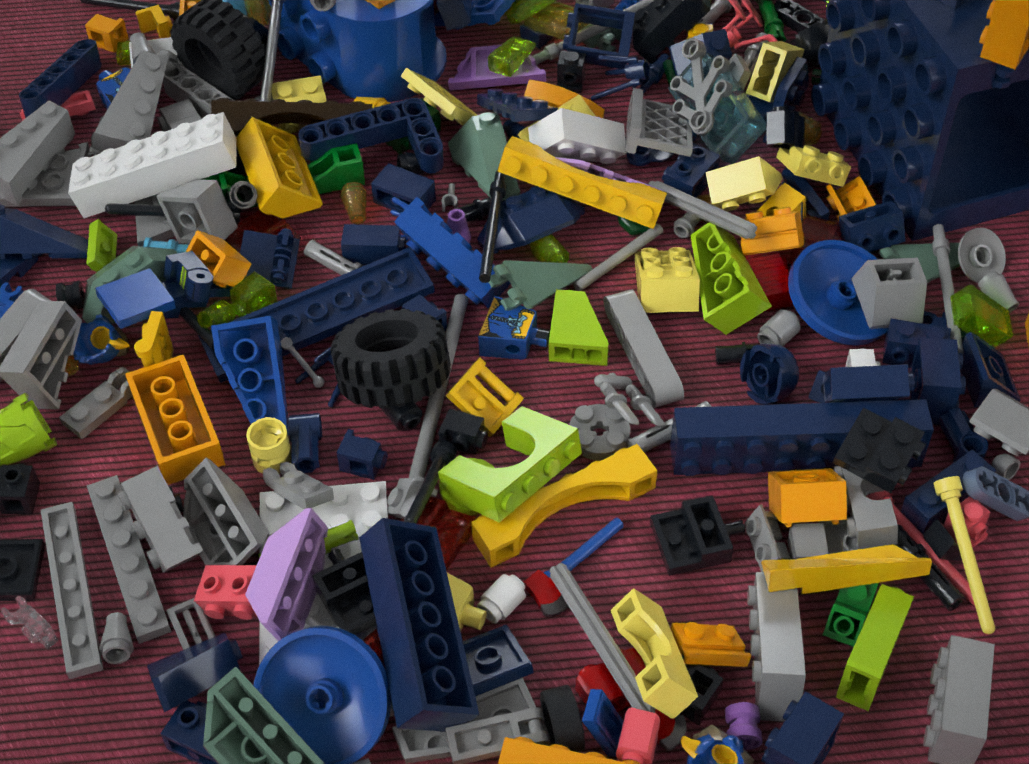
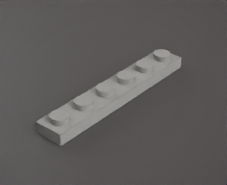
(128, 561)
(71, 591)

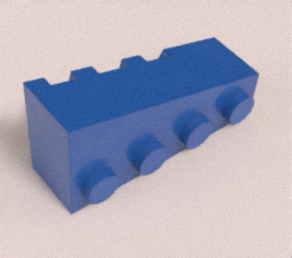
(446, 251)

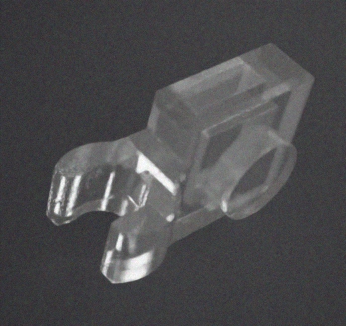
(35, 627)

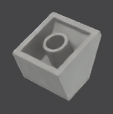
(197, 207)

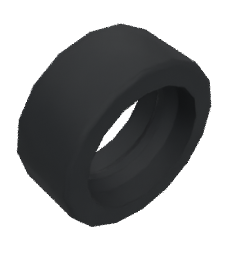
(562, 718)

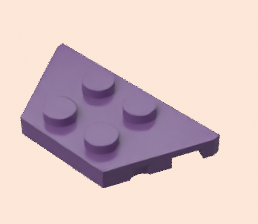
(475, 73)

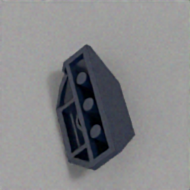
(532, 217)

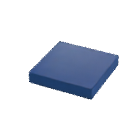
(134, 297)

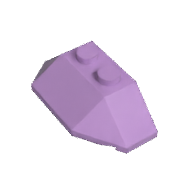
(283, 580)

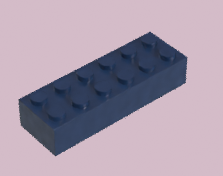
(417, 626)

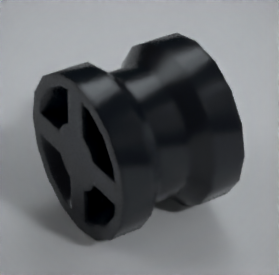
(71, 294)

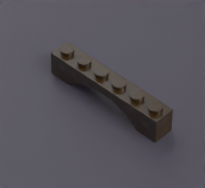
(280, 111)

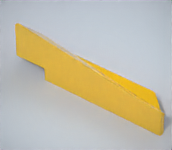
(844, 569)

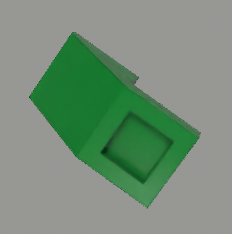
(850, 613)

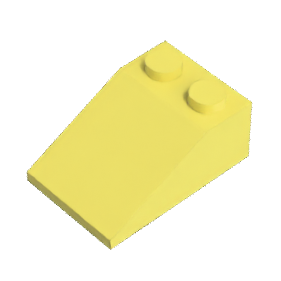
(742, 183)

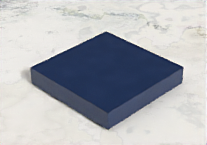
(495, 659)

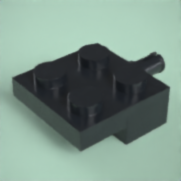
(694, 536)
(346, 592)

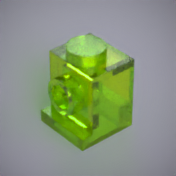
(252, 294)

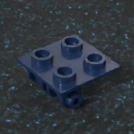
(271, 255)

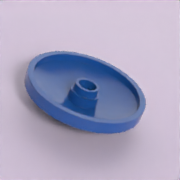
(825, 292)
(328, 691)

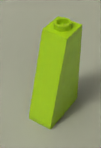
(874, 647)

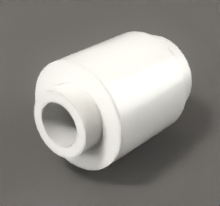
(502, 597)

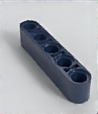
(62, 77)

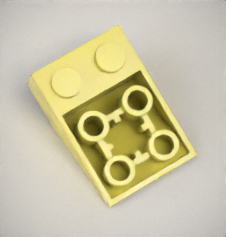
(667, 280)

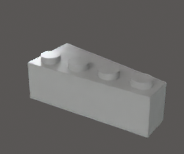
(134, 105)
(776, 648)

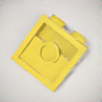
(298, 89)
(812, 164)

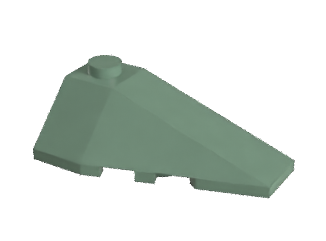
(479, 151)

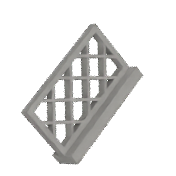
(651, 121)

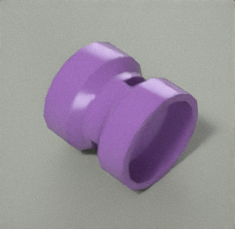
(743, 723)

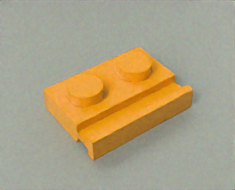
(710, 644)

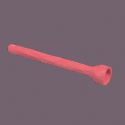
(944, 565)

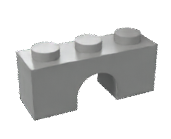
(870, 520)

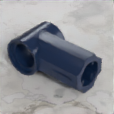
(305, 433)
(960, 434)

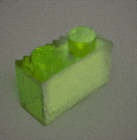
(981, 315)

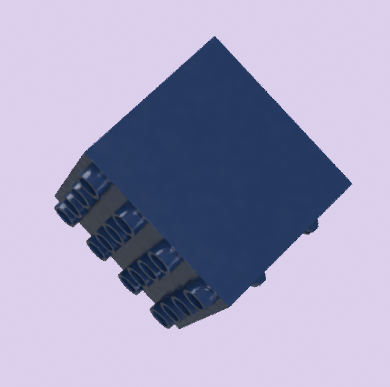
(926, 111)

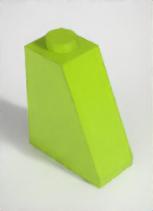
(576, 331)

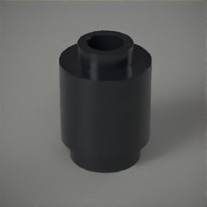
(246, 191)
(404, 417)

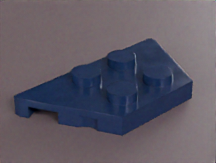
(793, 86)

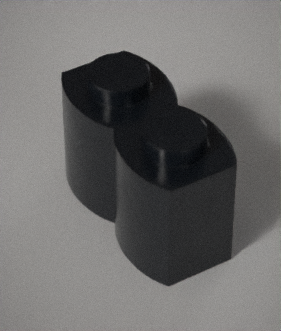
(784, 128)

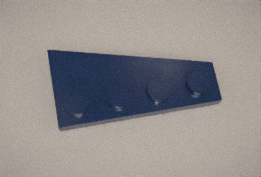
(514, 106)

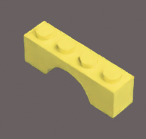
(665, 678)

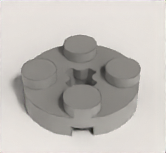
(600, 416)

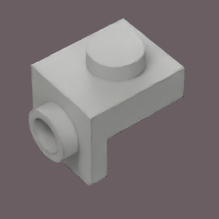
(403, 496)

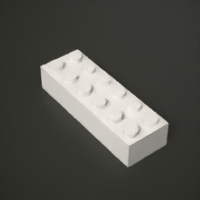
(153, 164)

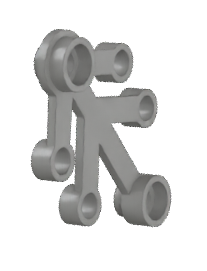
(703, 117)

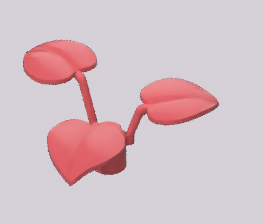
(732, 30)

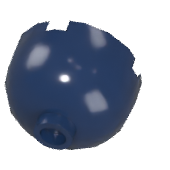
(769, 372)

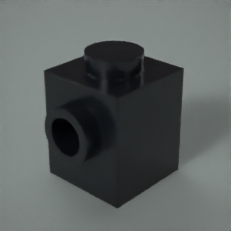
(18, 489)

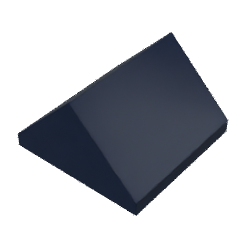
(985, 370)

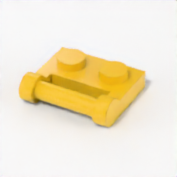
(155, 341)
(478, 401)

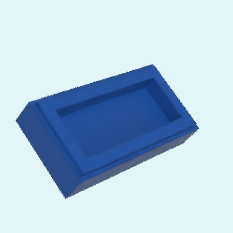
(603, 721)

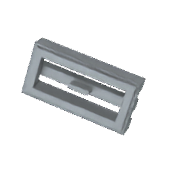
(183, 607)

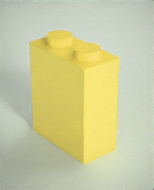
(771, 67)

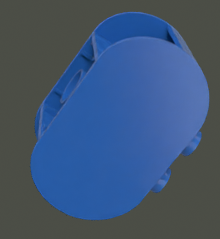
(363, 46)

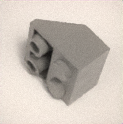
(891, 291)
(1004, 419)

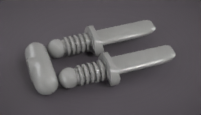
(610, 382)

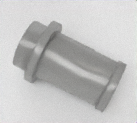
(686, 225)

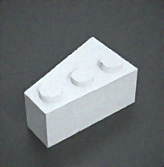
(579, 136)

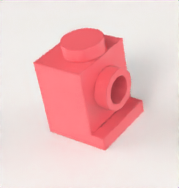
(975, 519)

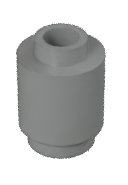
(779, 328)

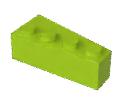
(727, 283)

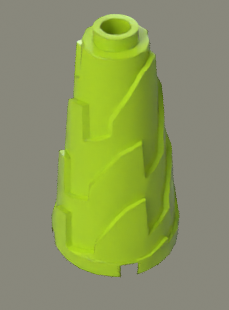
(23, 431)

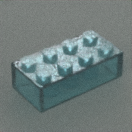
(736, 118)

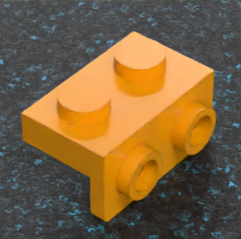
(850, 197)

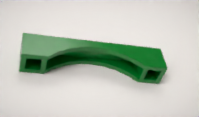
(328, 172)

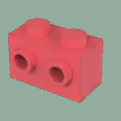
(224, 590)

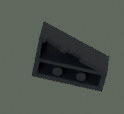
(662, 22)

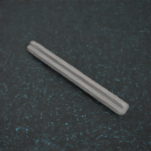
(707, 211)
(599, 636)

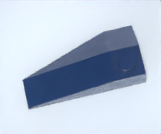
(34, 237)

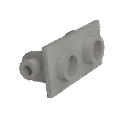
(763, 532)

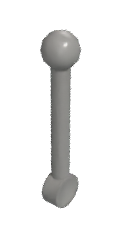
(287, 344)

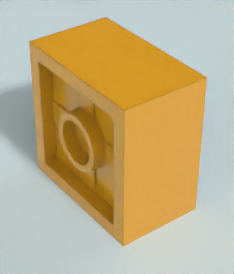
(807, 496)

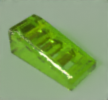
(510, 56)

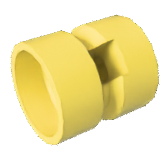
(268, 444)

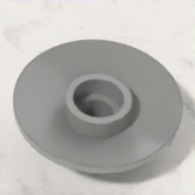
(981, 253)

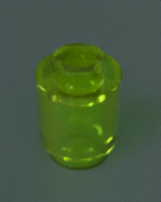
(549, 250)

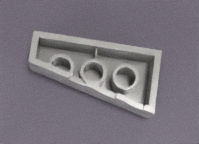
(30, 147)

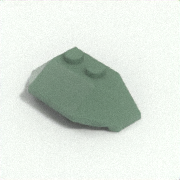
(128, 263)
(247, 728)

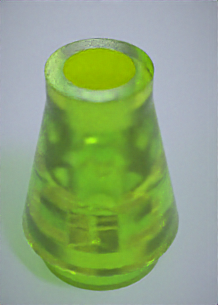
(217, 313)

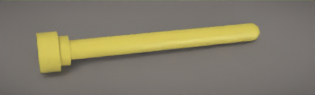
(949, 491)

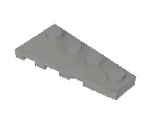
(431, 745)

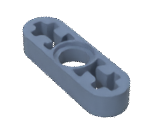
(1013, 498)

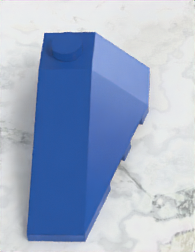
(254, 366)

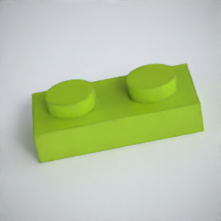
(101, 245)

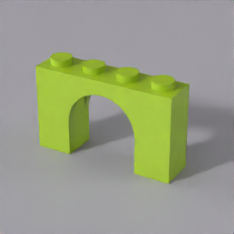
(501, 490)

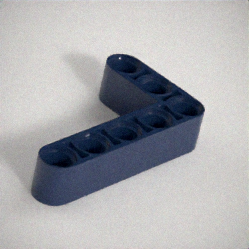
(378, 126)

